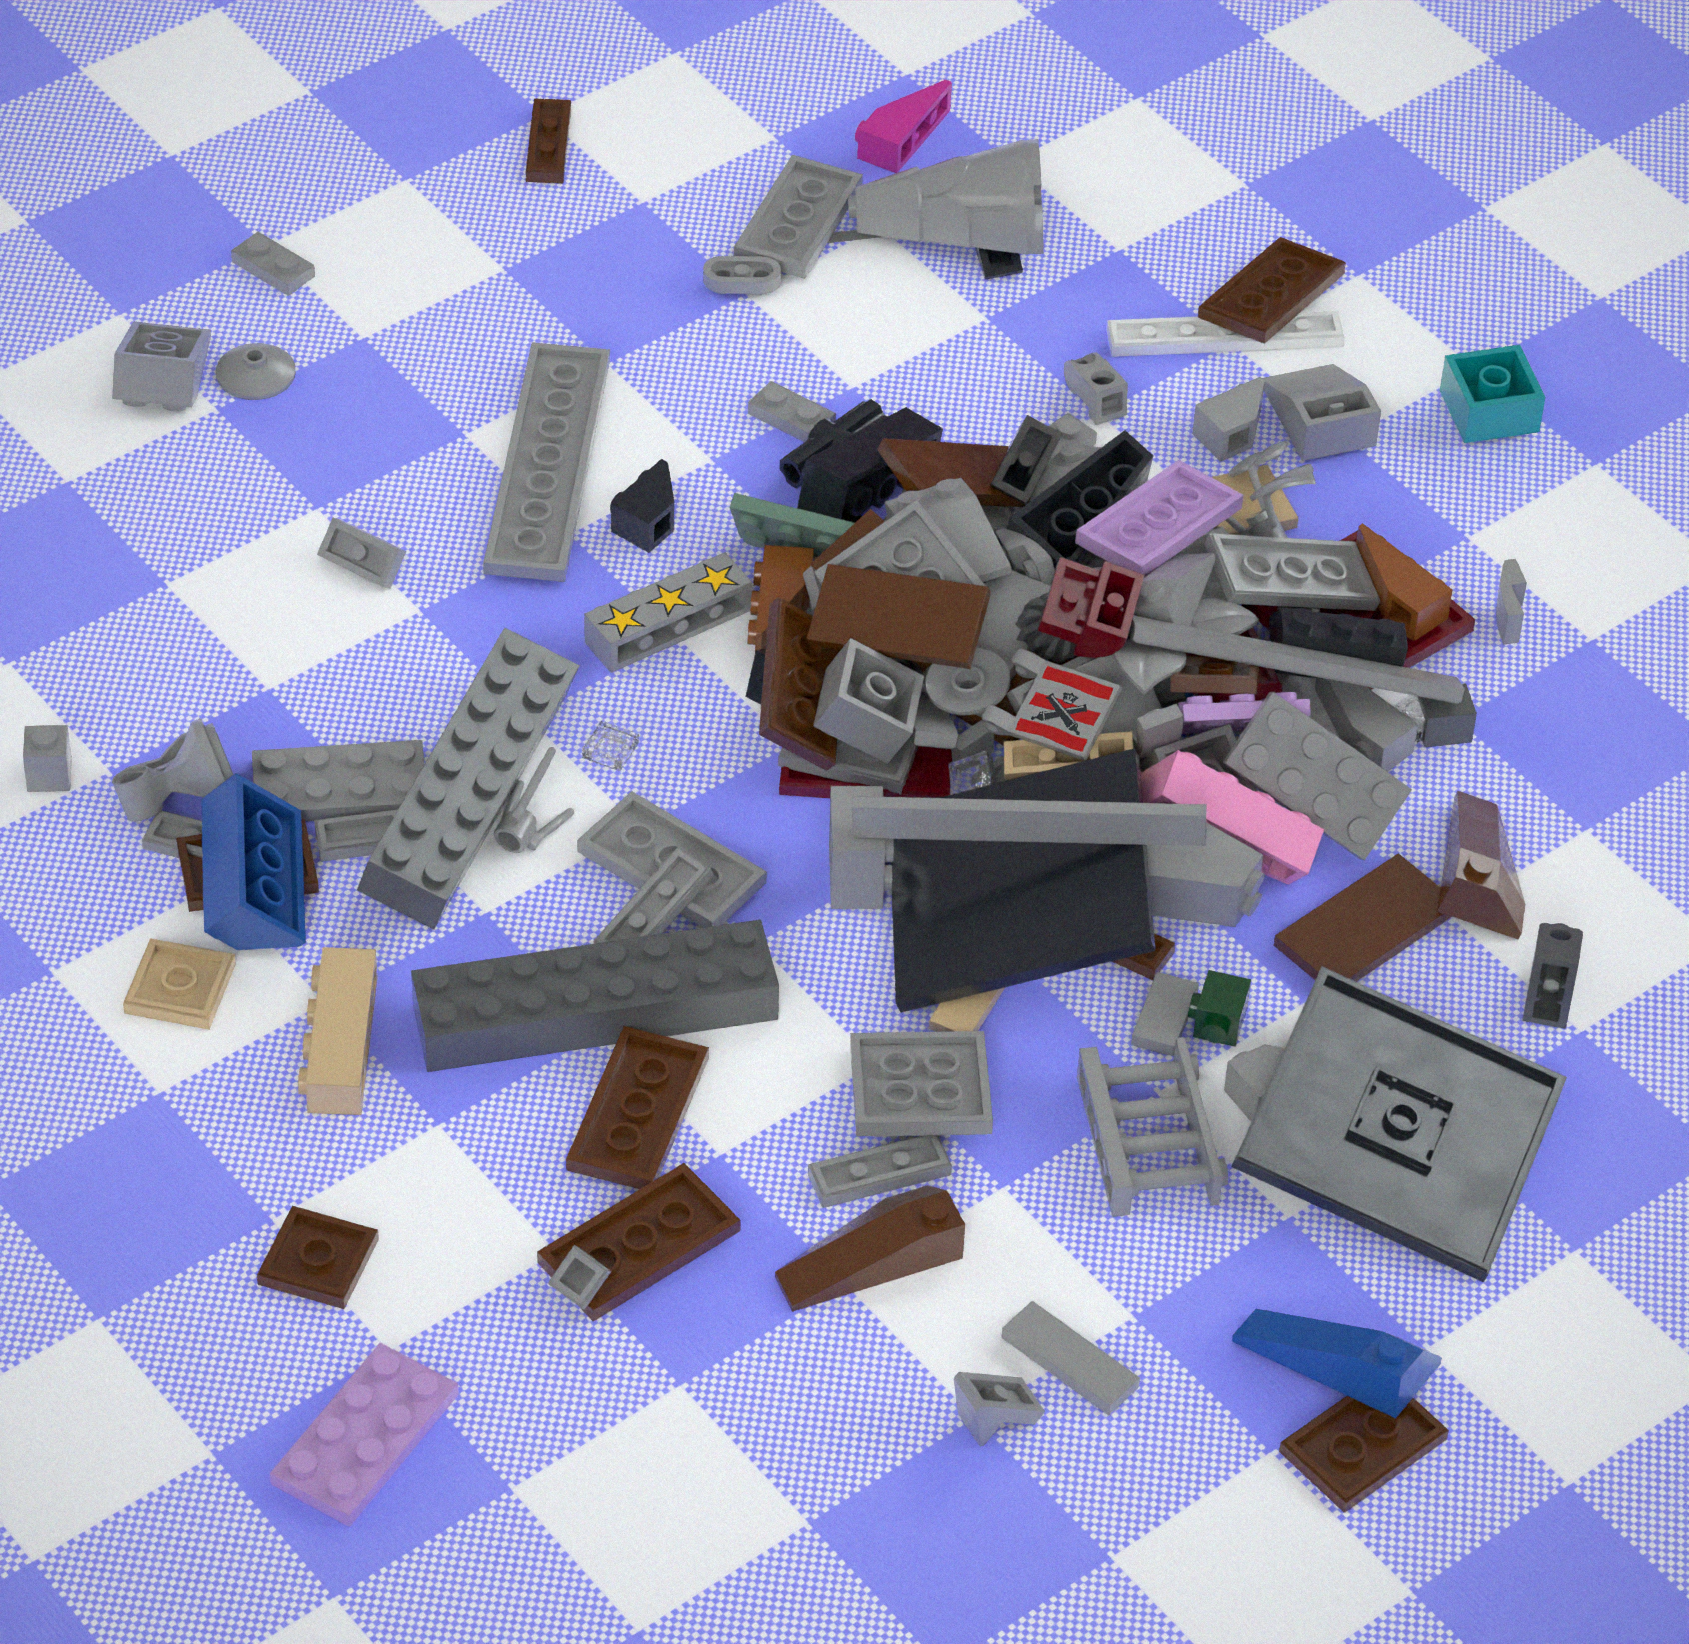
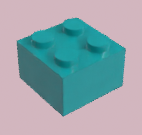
(1492, 393)

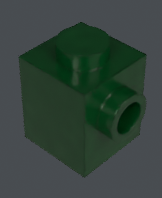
(1220, 1008)

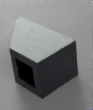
(645, 509)

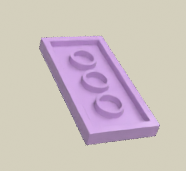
(1159, 518)
(364, 1434)

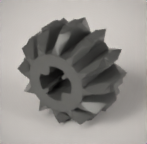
(1042, 644)

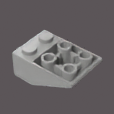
(1324, 410)

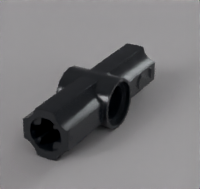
(825, 435)

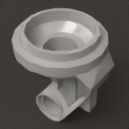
(189, 766)

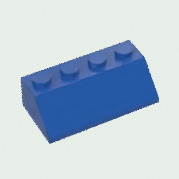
(252, 867)

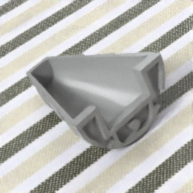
(964, 201)

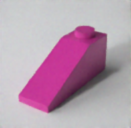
(902, 126)

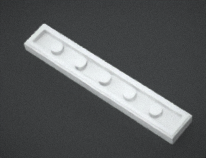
(1196, 335)

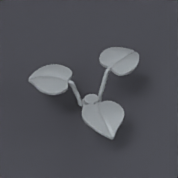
(1265, 521)
(1153, 666)

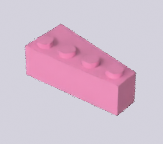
(1250, 816)

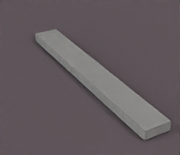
(1296, 659)
(1029, 821)

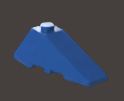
(1347, 1358)

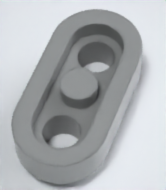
(741, 275)

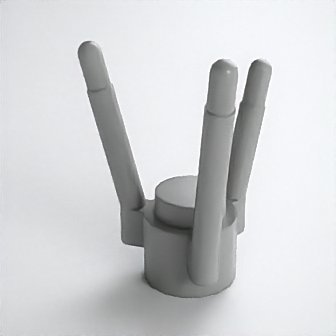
(517, 824)

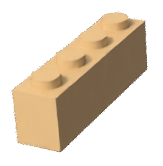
(340, 1031)

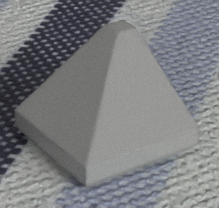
(579, 1277)

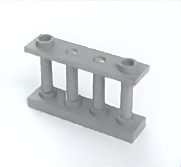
(1115, 1148)

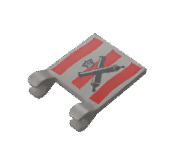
(1060, 710)

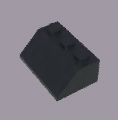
(1340, 634)

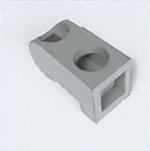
(1097, 386)

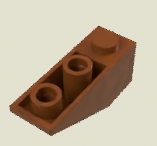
(779, 577)
(1404, 587)

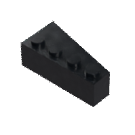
(853, 474)
(1081, 496)

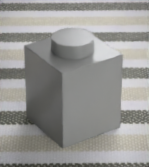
(47, 758)

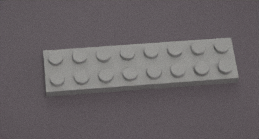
(547, 462)

